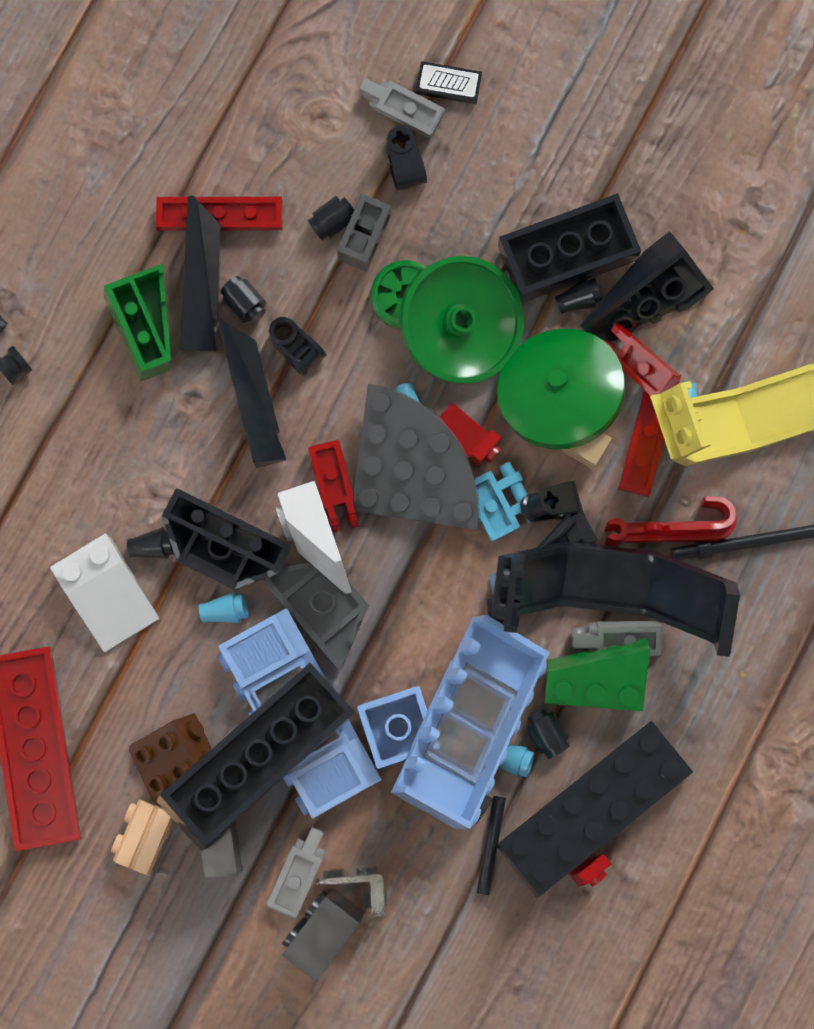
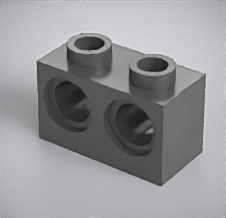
(364, 232)

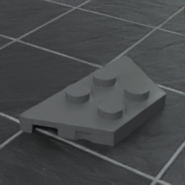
(320, 608)

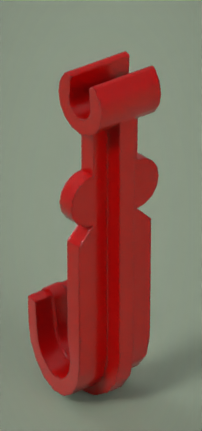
(675, 531)

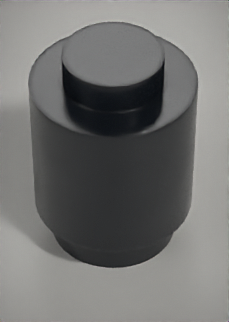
(331, 217)
(243, 299)
(547, 733)

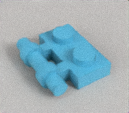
(495, 512)

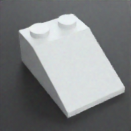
(307, 524)
(105, 592)

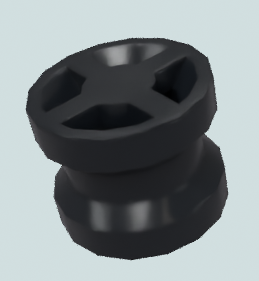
(13, 365)

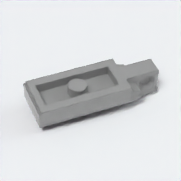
(403, 106)
(605, 634)
(297, 875)

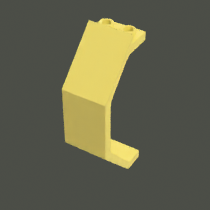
(737, 418)

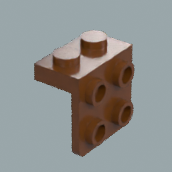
(169, 753)

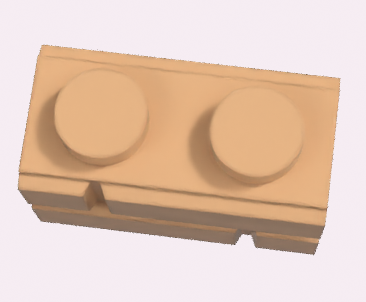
(143, 838)

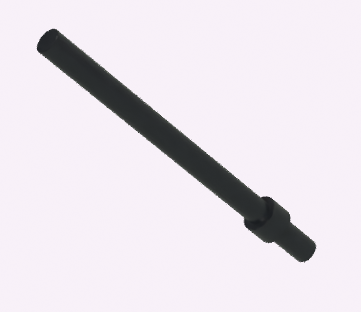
(706, 549)

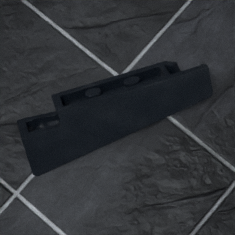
(200, 278)
(252, 396)

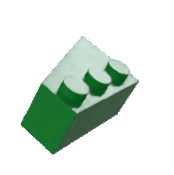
(141, 319)
(600, 678)

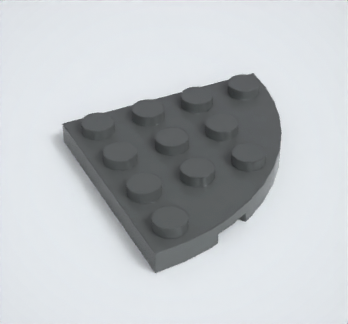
(412, 464)

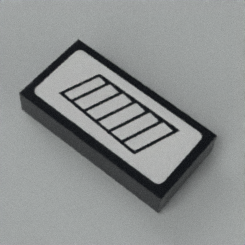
(448, 82)

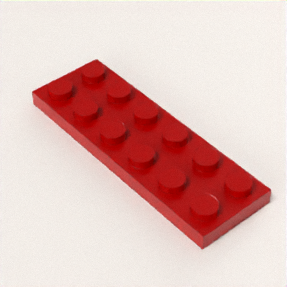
(35, 752)

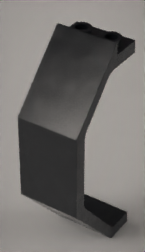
(617, 582)

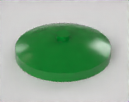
(461, 319)
(561, 389)

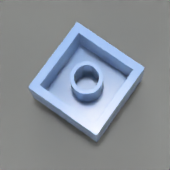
(392, 725)

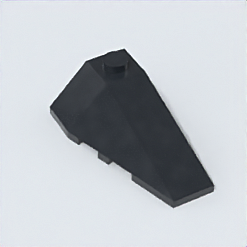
(652, 287)

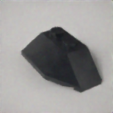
(221, 543)

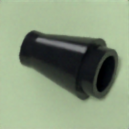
(580, 296)
(151, 545)

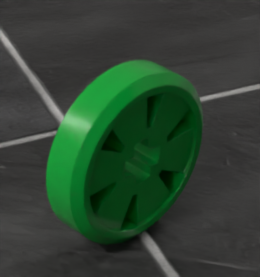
(388, 285)

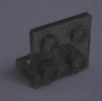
(373, 896)

